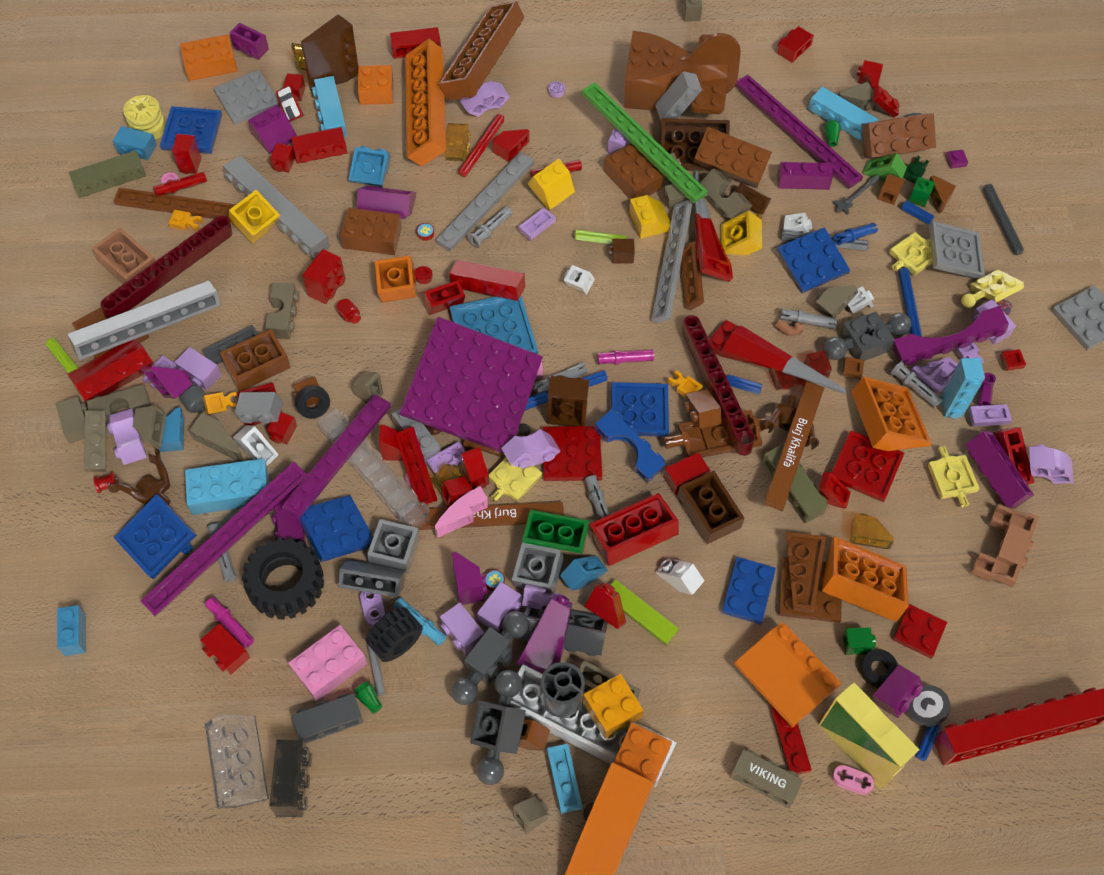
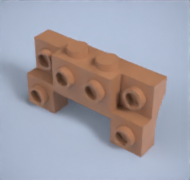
(1014, 544)

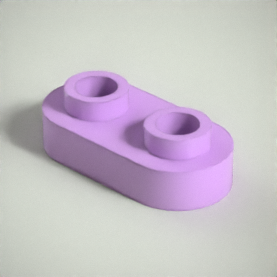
(372, 606)

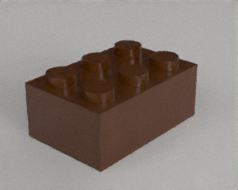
(567, 401)
(710, 507)

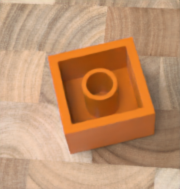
(375, 84)
(396, 279)

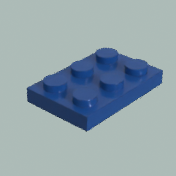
(748, 590)

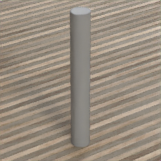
(376, 672)

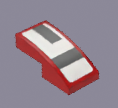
(289, 103)

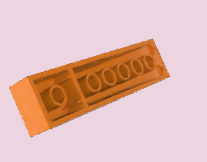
(619, 803)

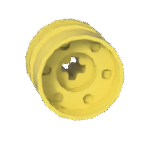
(145, 115)

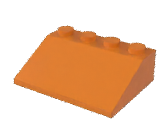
(889, 415)
(866, 579)
(788, 674)

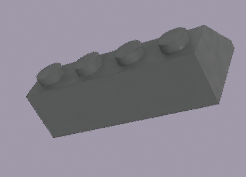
(584, 633)

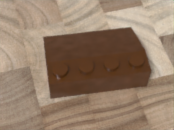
(331, 52)
(685, 137)

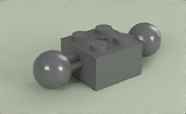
(867, 336)
(489, 657)
(498, 727)

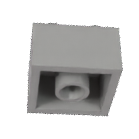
(393, 545)
(538, 567)

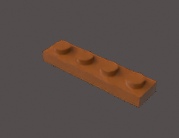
(691, 277)

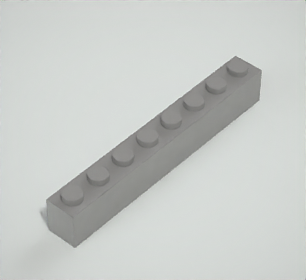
(291, 220)
(143, 320)

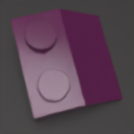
(271, 128)
(167, 380)
(469, 581)

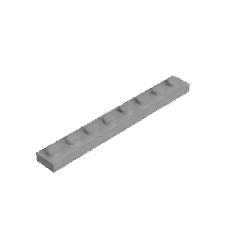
(485, 202)
(671, 262)

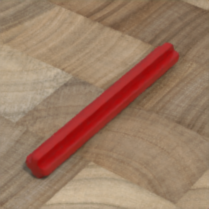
(481, 145)

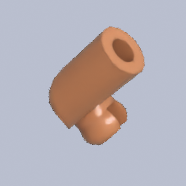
(796, 329)

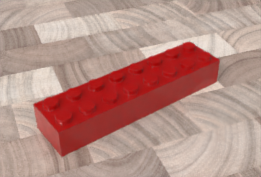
(1020, 726)

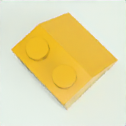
(552, 184)
(253, 216)
(648, 216)
(742, 234)

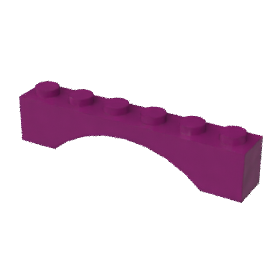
(914, 348)

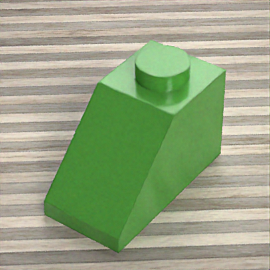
(885, 165)

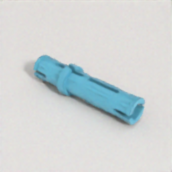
(428, 626)

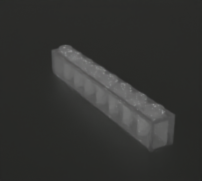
(377, 474)

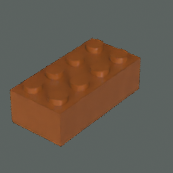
(898, 135)
(732, 157)

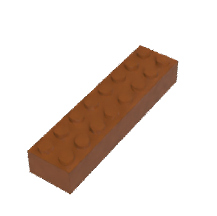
(481, 51)

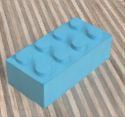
(225, 485)

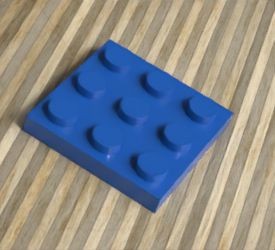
(192, 121)
(813, 260)
(642, 406)
(336, 528)
(155, 536)

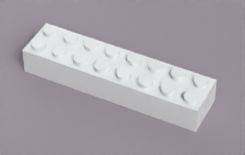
(578, 729)

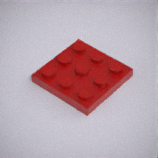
(578, 454)
(866, 467)

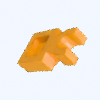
(183, 220)
(683, 385)
(217, 402)

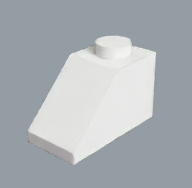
(254, 444)

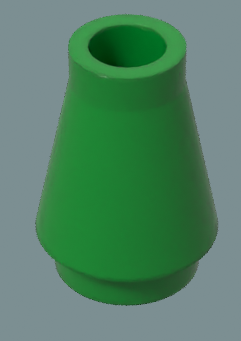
(832, 132)
(368, 697)

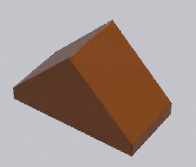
(941, 192)

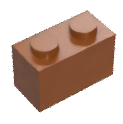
(703, 409)

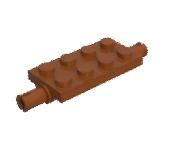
(712, 439)

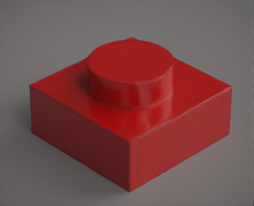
(1013, 360)

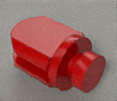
(348, 311)

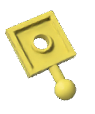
(992, 286)

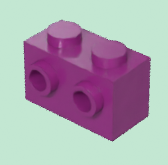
(249, 41)
(898, 691)

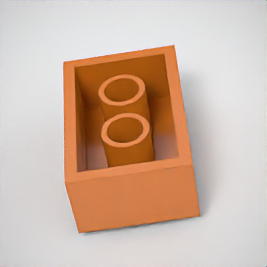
(208, 57)

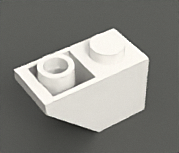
(680, 575)

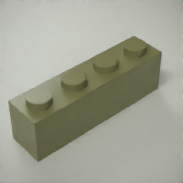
(107, 174)
(803, 492)

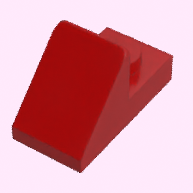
(834, 491)

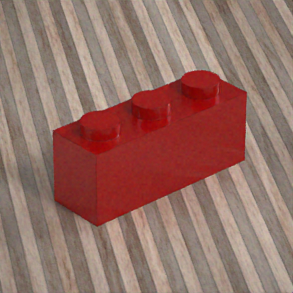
(406, 41)
(319, 145)

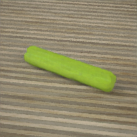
(597, 237)
(61, 355)

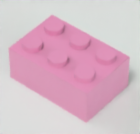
(328, 663)

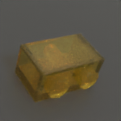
(457, 142)

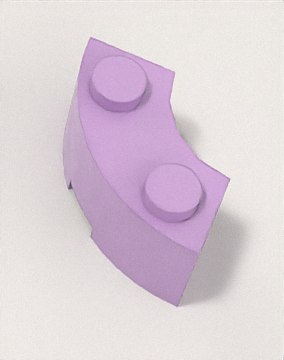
(489, 96)
(128, 440)
(530, 449)
(1051, 464)

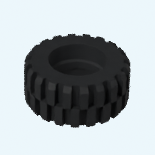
(276, 555)

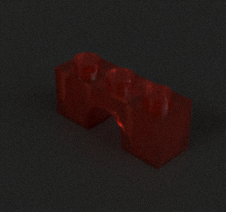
(817, 361)

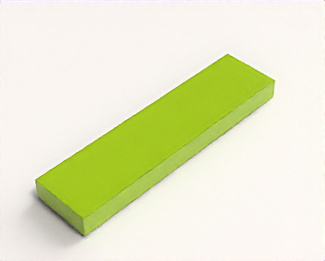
(645, 615)

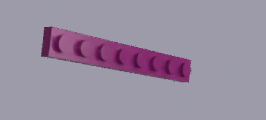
(336, 457)

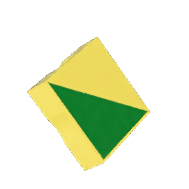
(867, 735)

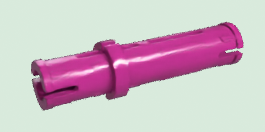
(625, 356)
(225, 618)

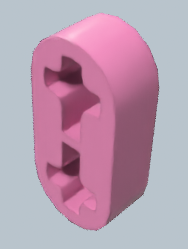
(854, 775)

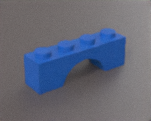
(612, 428)

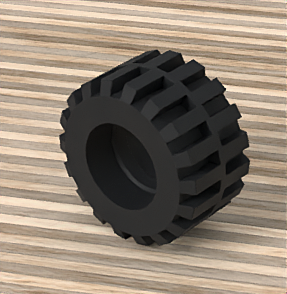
(394, 634)

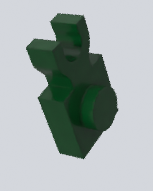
(915, 170)

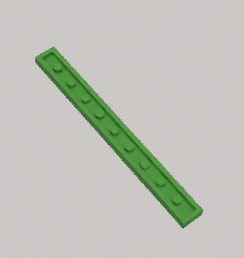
(644, 143)

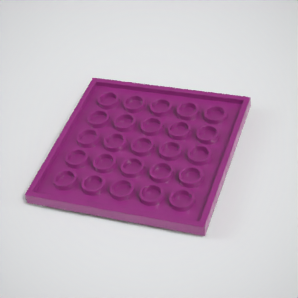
(471, 385)

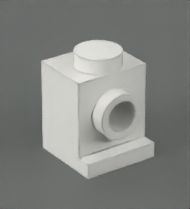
(585, 279)

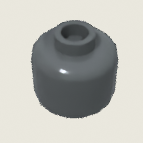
(193, 399)

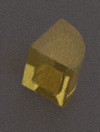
(446, 473)

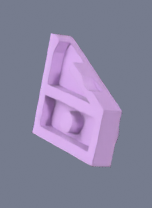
(936, 373)

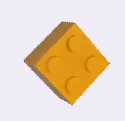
(612, 706)

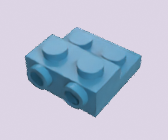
(369, 166)

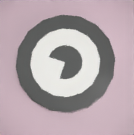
(930, 706)

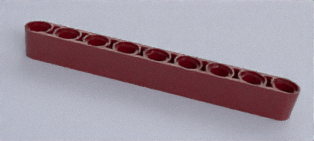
(167, 267)
(718, 385)

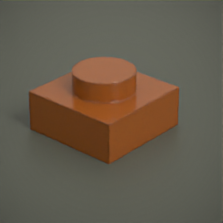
(853, 367)

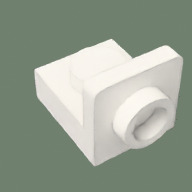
(797, 223)
(861, 300)

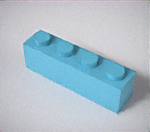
(329, 104)
(833, 107)
(962, 387)

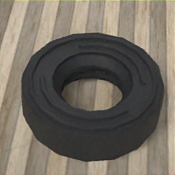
(305, 394)
(877, 655)

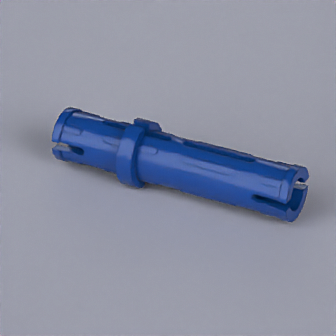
(851, 235)

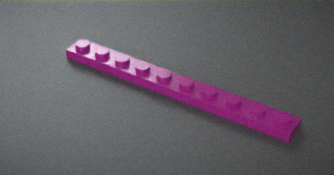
(798, 130)
(223, 539)

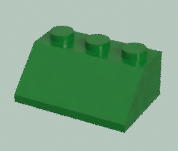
(556, 531)

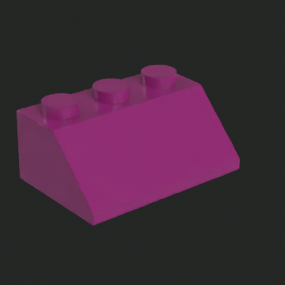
(386, 200)

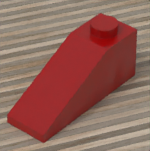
(1014, 446)

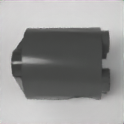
(562, 689)

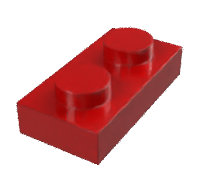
(886, 101)

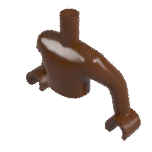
(786, 414)
(148, 486)

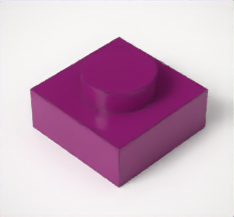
(956, 159)

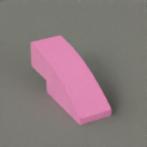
(461, 512)

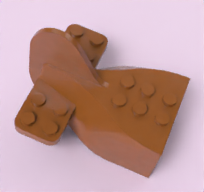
(658, 63)

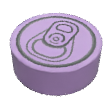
(556, 89)

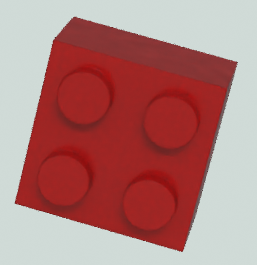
(324, 276)

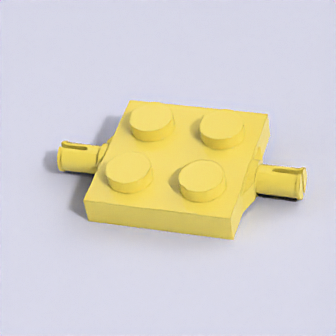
(912, 253)
(953, 476)
(513, 480)

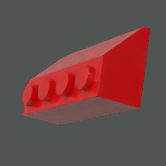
(110, 370)
(634, 529)

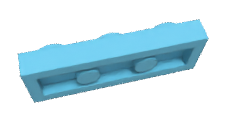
(564, 778)

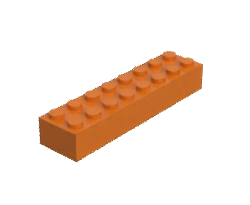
(425, 103)

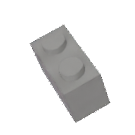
(258, 407)

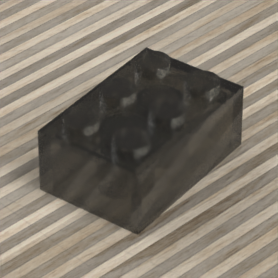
(290, 778)

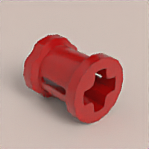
(101, 482)

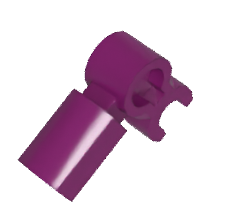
(986, 390)

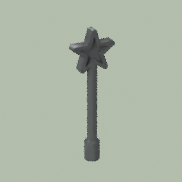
(844, 204)

